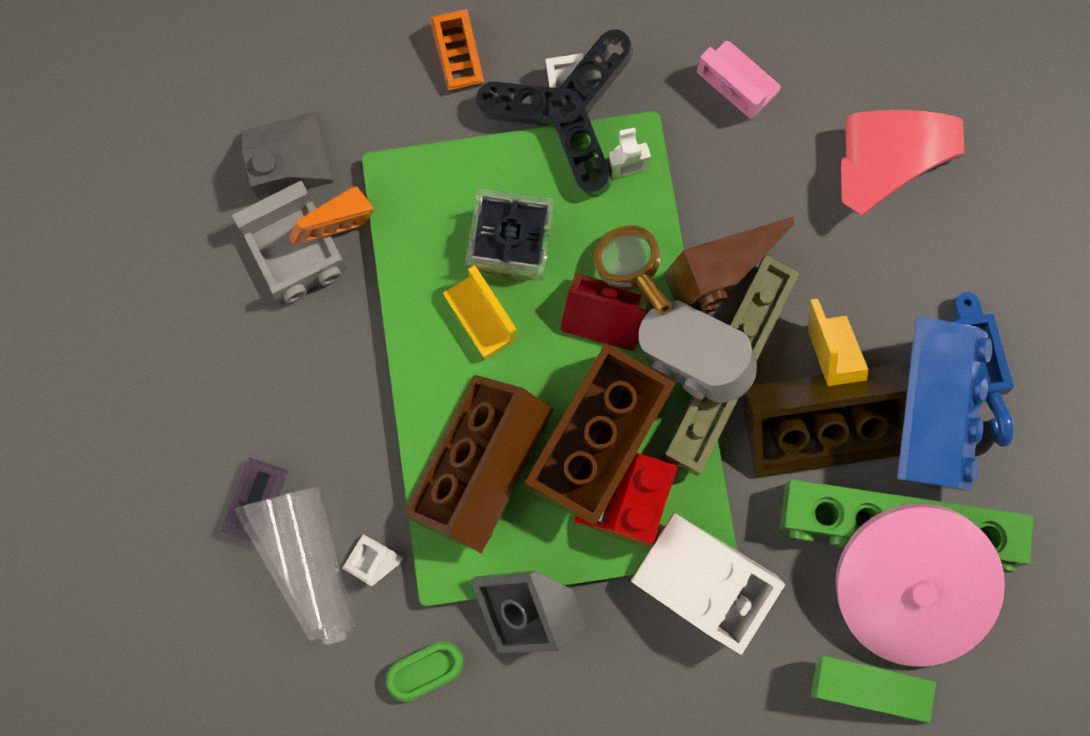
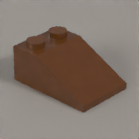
(710, 270)

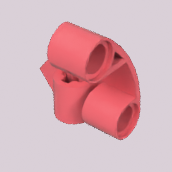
(892, 149)

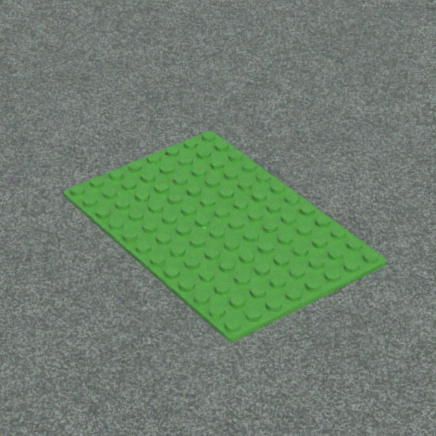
(420, 250)

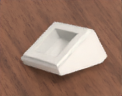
(371, 561)

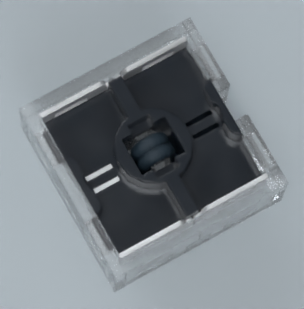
(510, 234)

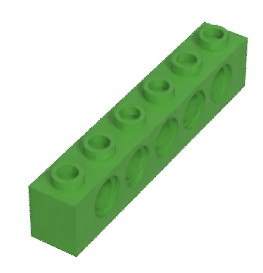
(1008, 530)

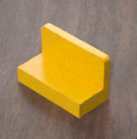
(481, 314)
(835, 347)

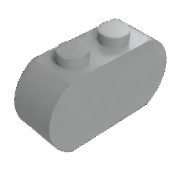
(698, 352)

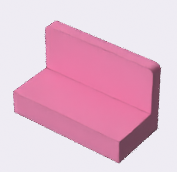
(737, 78)

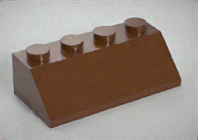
(599, 434)
(478, 462)

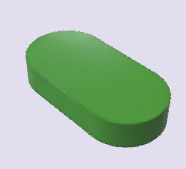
(424, 671)

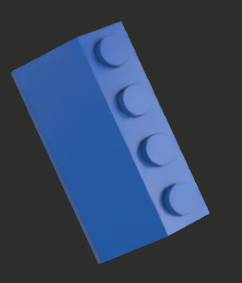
(944, 404)

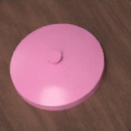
(919, 585)

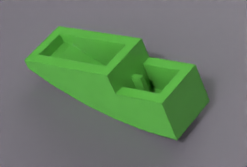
(873, 689)

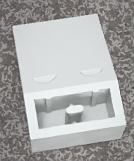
(708, 583)

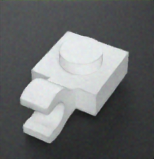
(561, 67)
(628, 156)

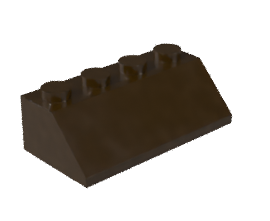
(817, 425)

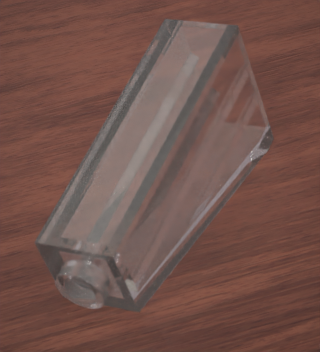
(302, 558)

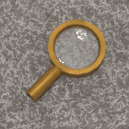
(630, 259)

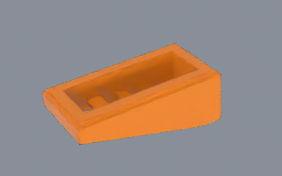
(450, 21)
(338, 215)

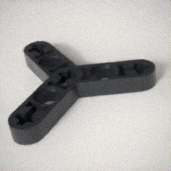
(581, 98)

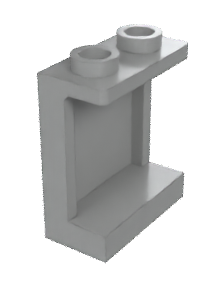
(288, 267)

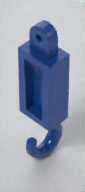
(995, 371)

